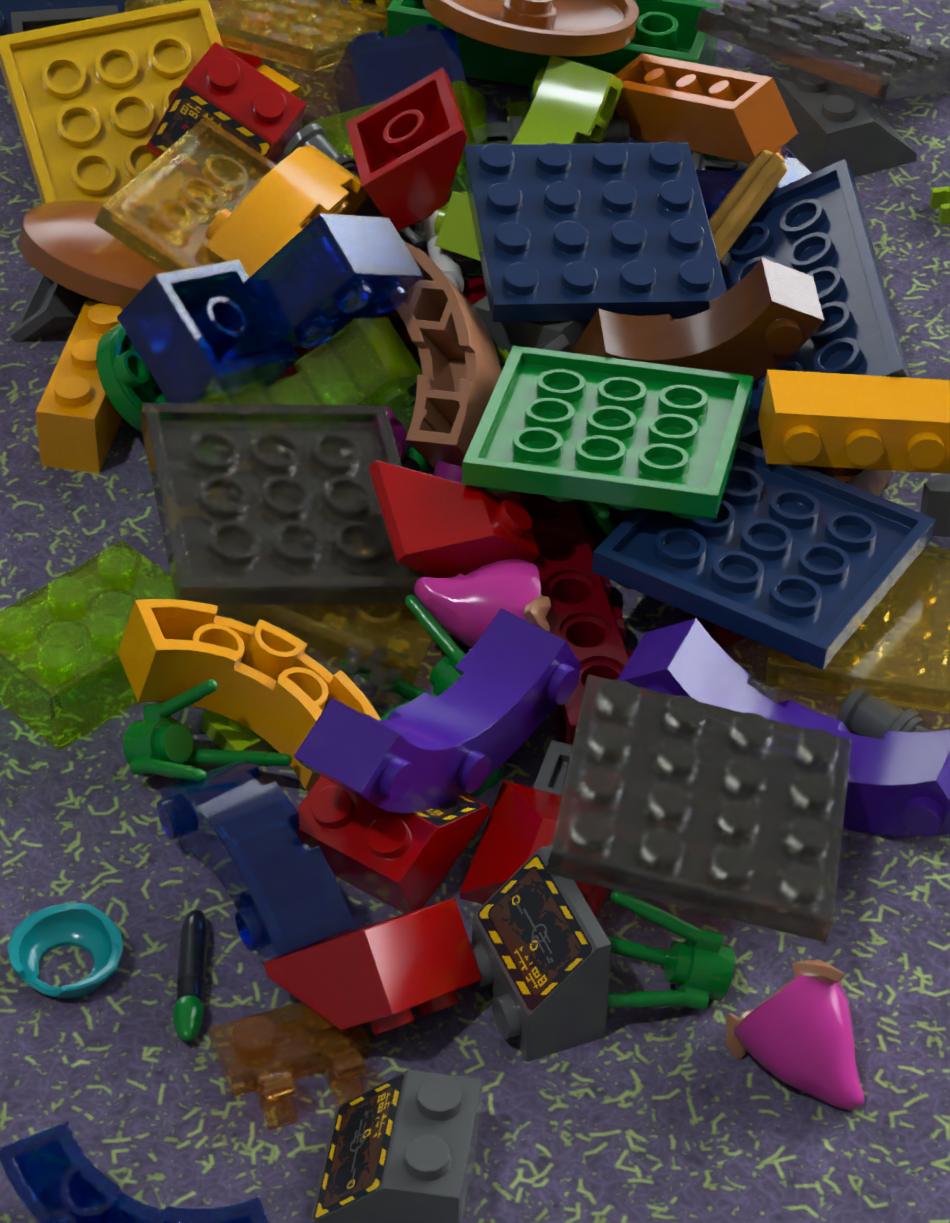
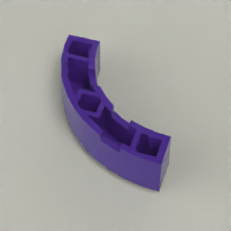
(450, 741)
(893, 782)

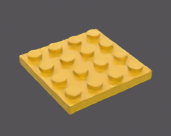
(98, 91)

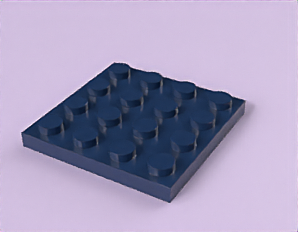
(591, 230)
(781, 564)

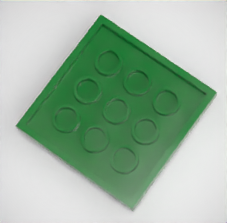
(609, 432)

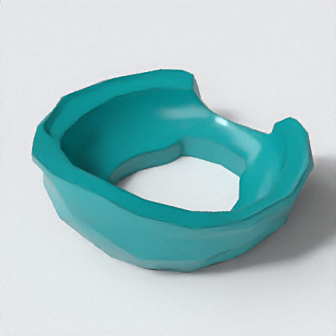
(62, 926)

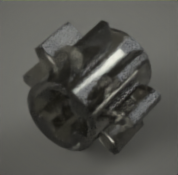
(381, 676)

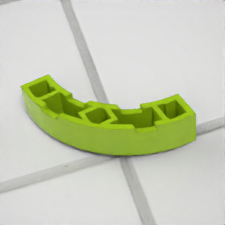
(568, 107)

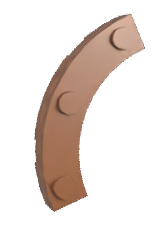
(456, 364)

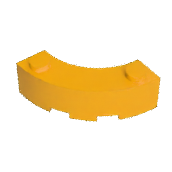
(282, 206)
(258, 670)

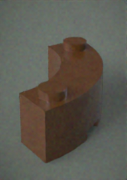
(741, 333)

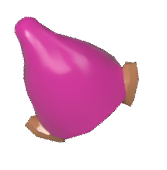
(472, 601)
(804, 1035)

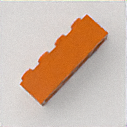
(705, 106)

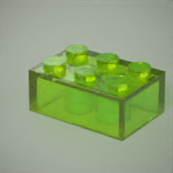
(64, 642)

